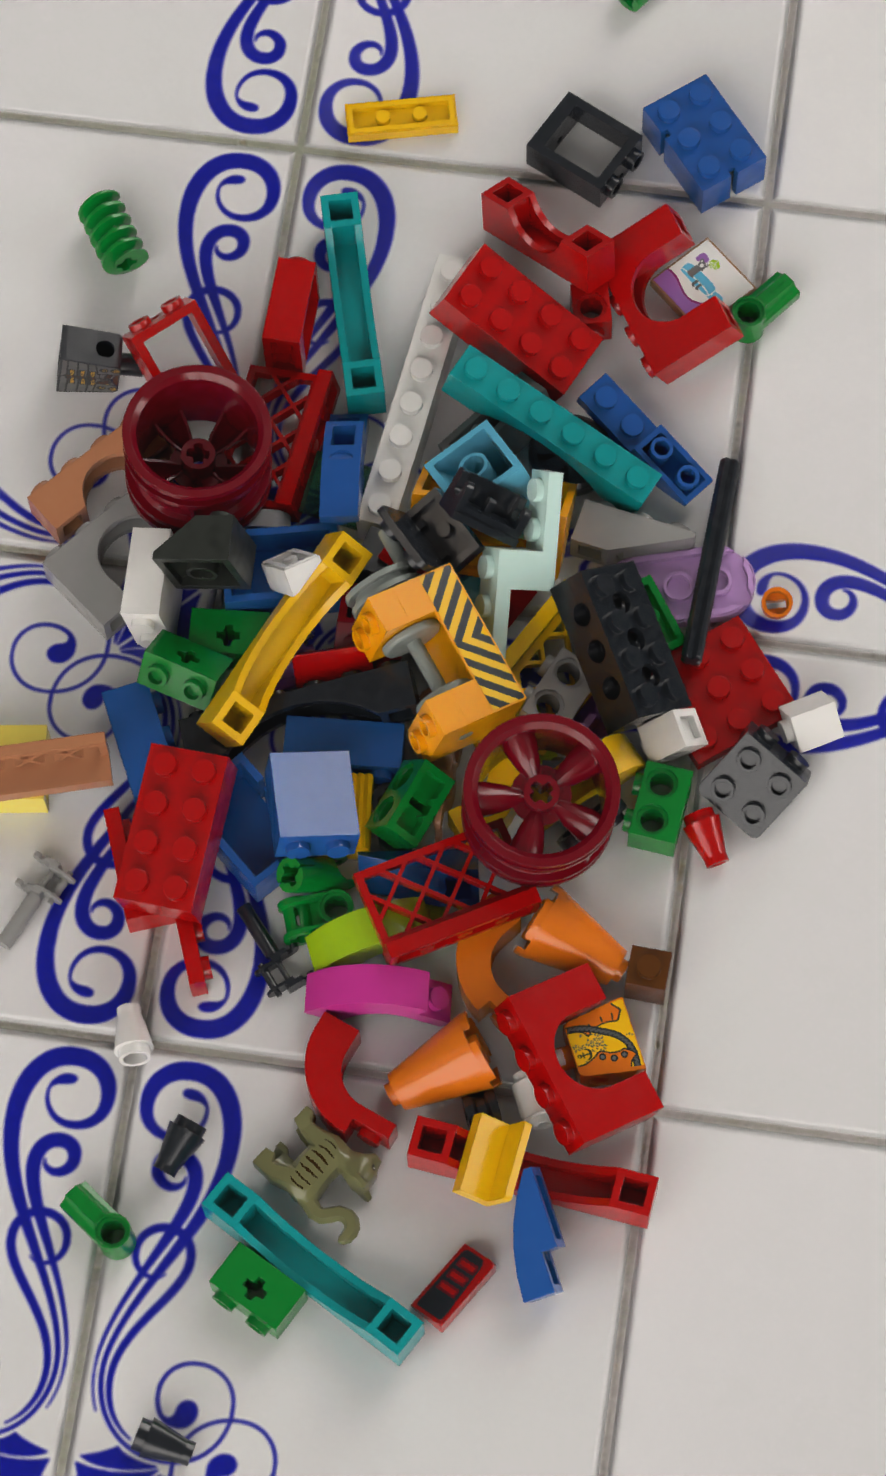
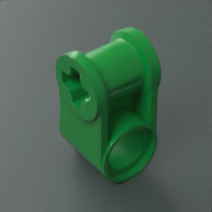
(312, 912)

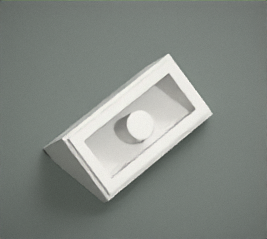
(290, 570)

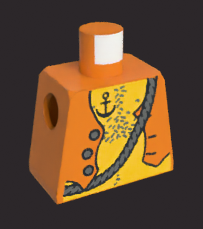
(601, 1046)

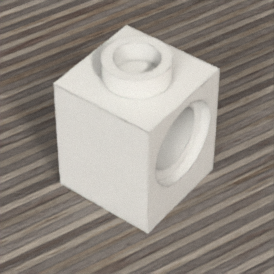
(672, 735)

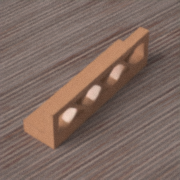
(54, 766)

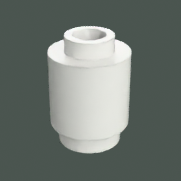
(526, 1102)

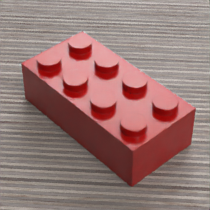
(515, 322)
(175, 832)

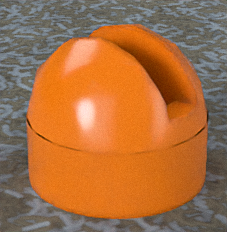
(776, 595)

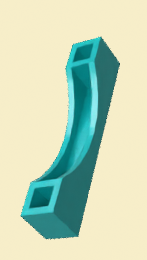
(353, 304)
(500, 394)
(340, 1292)

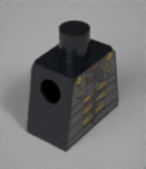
(92, 361)

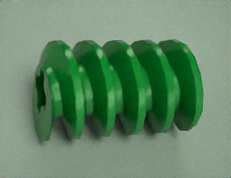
(111, 233)

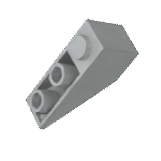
(611, 534)

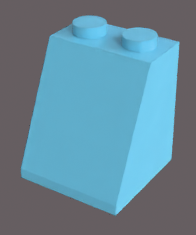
(485, 455)

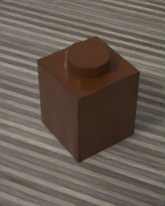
(647, 975)

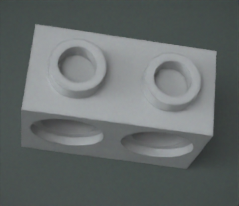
(563, 698)

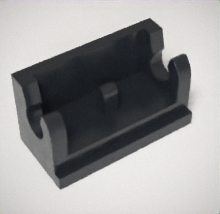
(486, 506)

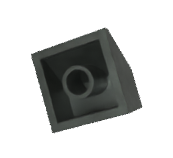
(208, 554)

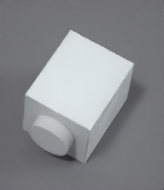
(810, 722)

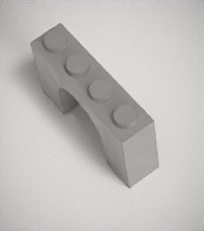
(78, 570)

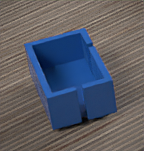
(703, 143)
(269, 543)
(247, 834)

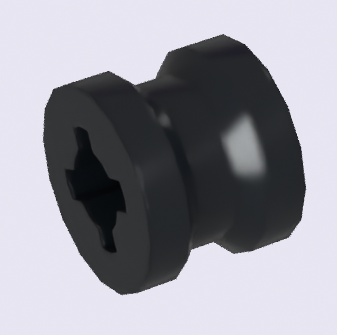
(484, 1104)

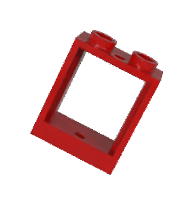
(172, 311)
(291, 314)

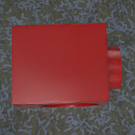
(597, 302)

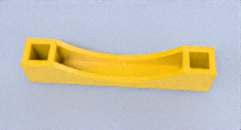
(251, 683)

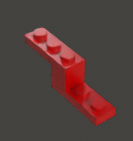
(189, 932)

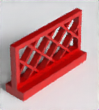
(306, 437)
(450, 927)

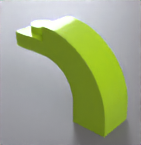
(353, 937)

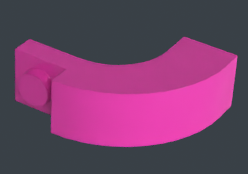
(378, 990)

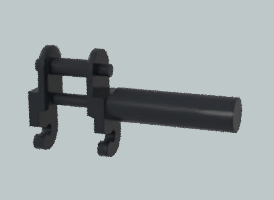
(271, 953)

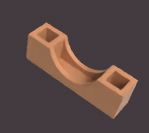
(63, 499)

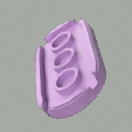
(676, 578)

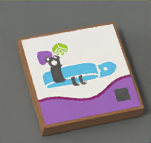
(700, 276)

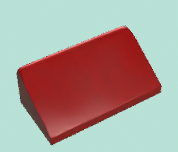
(328, 664)

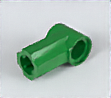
(764, 305)
(98, 1220)

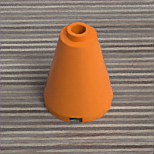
(568, 937)
(444, 1067)

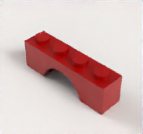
(516, 218)

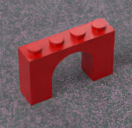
(672, 345)
(578, 1112)

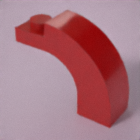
(326, 1060)

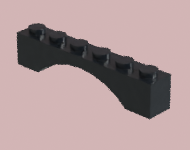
(375, 695)

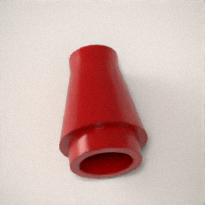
(706, 835)

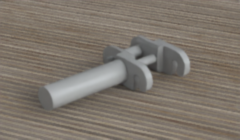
(35, 896)

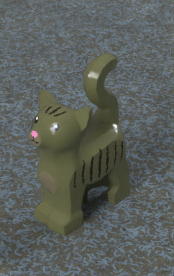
(316, 1169)

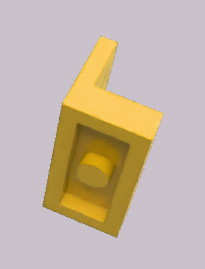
(491, 1160)

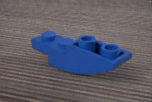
(636, 433)
(343, 468)

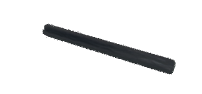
(710, 562)

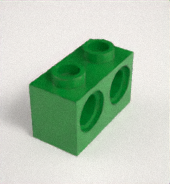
(410, 803)
(664, 809)

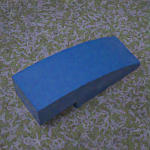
(535, 1237)

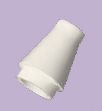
(132, 1038)

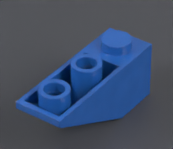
(418, 873)

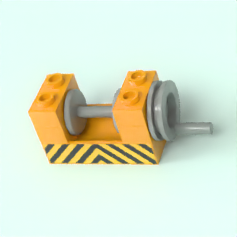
(450, 643)

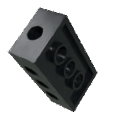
(620, 646)

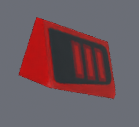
(454, 1287)

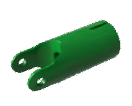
(312, 874)

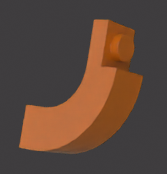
(474, 968)

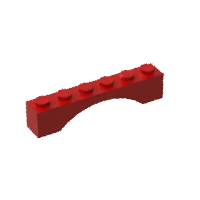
(591, 1189)

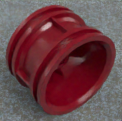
(163, 410)
(520, 742)

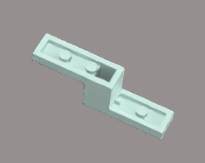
(522, 567)

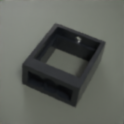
(569, 111)

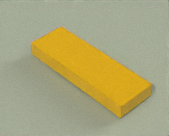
(401, 118)

